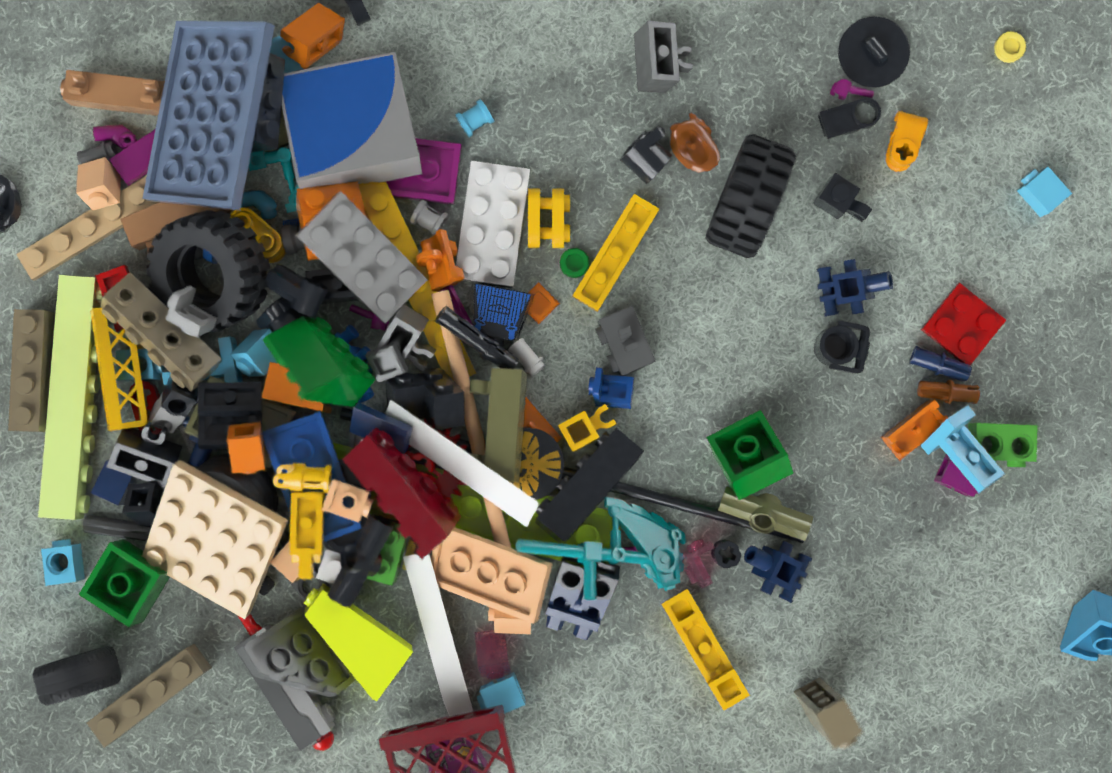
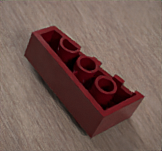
(403, 491)

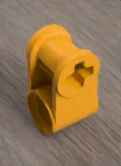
(907, 138)

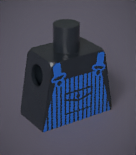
(500, 311)

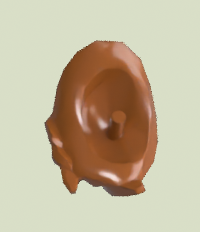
(693, 144)

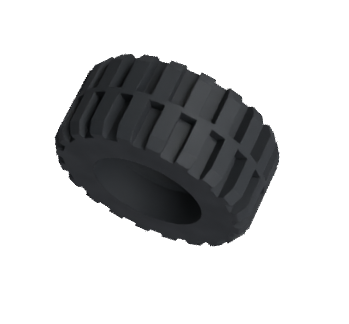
(751, 196)
(233, 248)

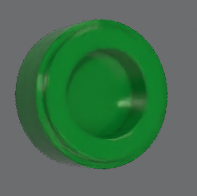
(574, 263)

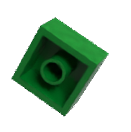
(750, 455)
(124, 583)

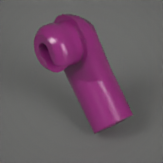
(116, 133)

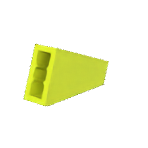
(360, 641)

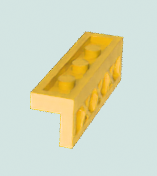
(108, 375)

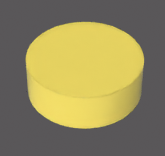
(1010, 47)

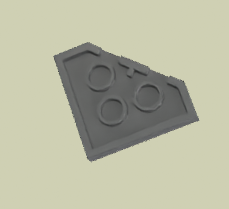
(296, 657)

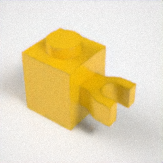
(582, 430)

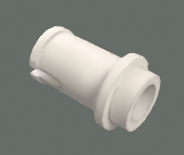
(527, 357)

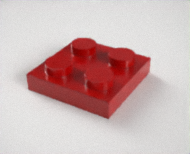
(963, 324)

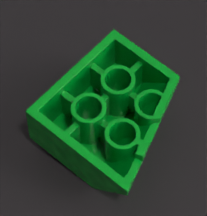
(319, 362)

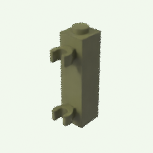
(504, 422)

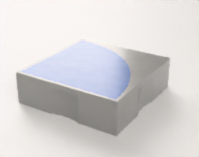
(349, 123)

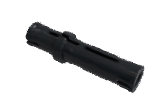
(487, 347)

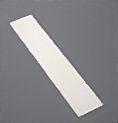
(466, 467)
(438, 634)

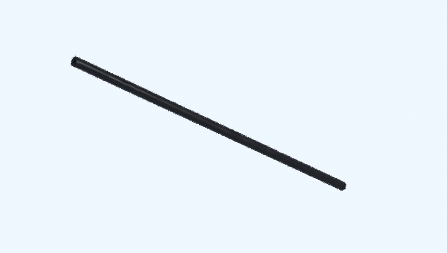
(646, 495)

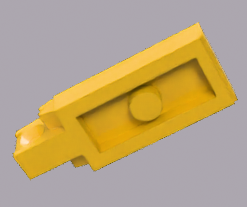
(306, 531)

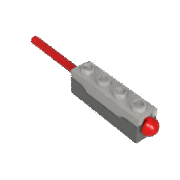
(296, 708)

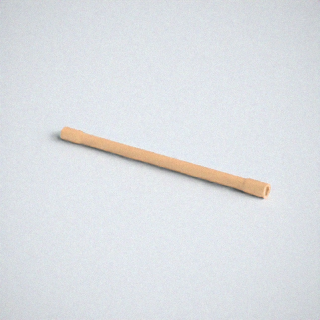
(471, 416)

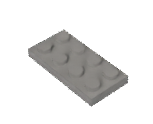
(361, 257)

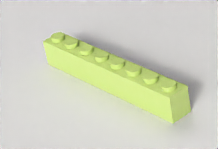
(71, 402)

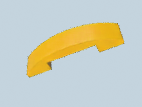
(705, 649)

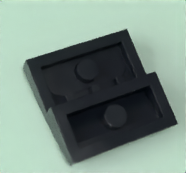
(226, 405)

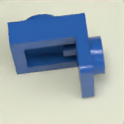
(611, 390)

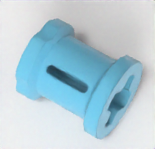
(474, 118)

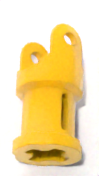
(302, 477)

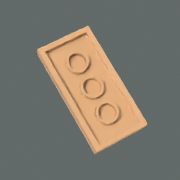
(491, 574)

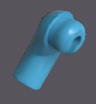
(261, 201)

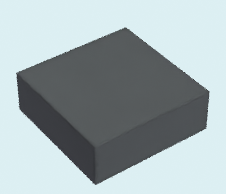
(386, 362)

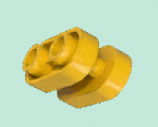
(559, 204)
(265, 233)

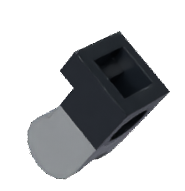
(172, 406)

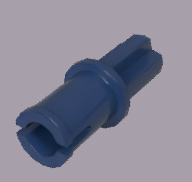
(940, 364)

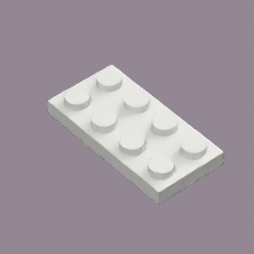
(492, 223)

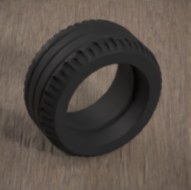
(77, 675)

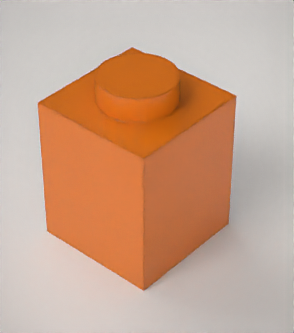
(246, 448)

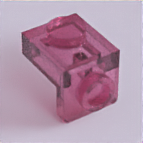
(695, 570)
(492, 654)

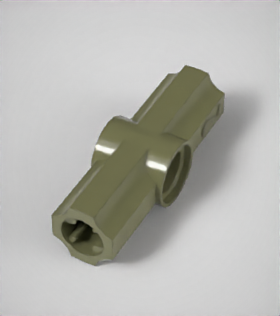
(766, 514)

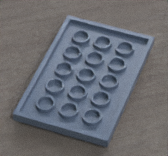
(208, 113)

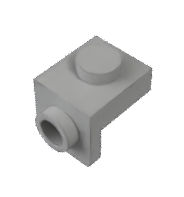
(187, 316)

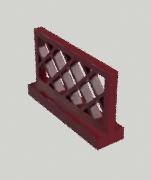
(449, 729)

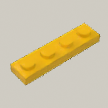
(615, 252)

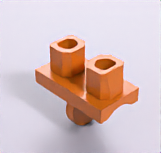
(438, 259)

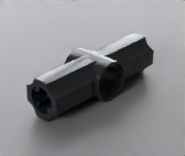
(360, 560)

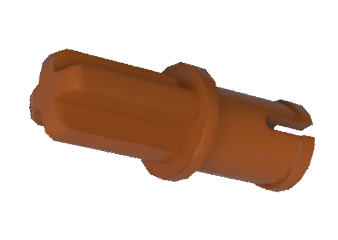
(949, 391)

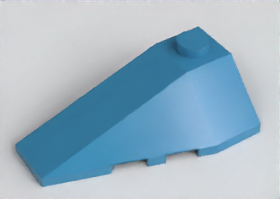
(1089, 627)

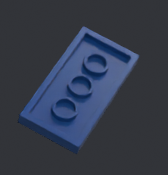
(311, 444)

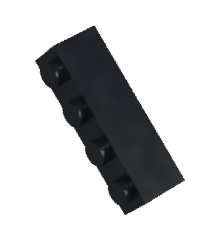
(588, 486)

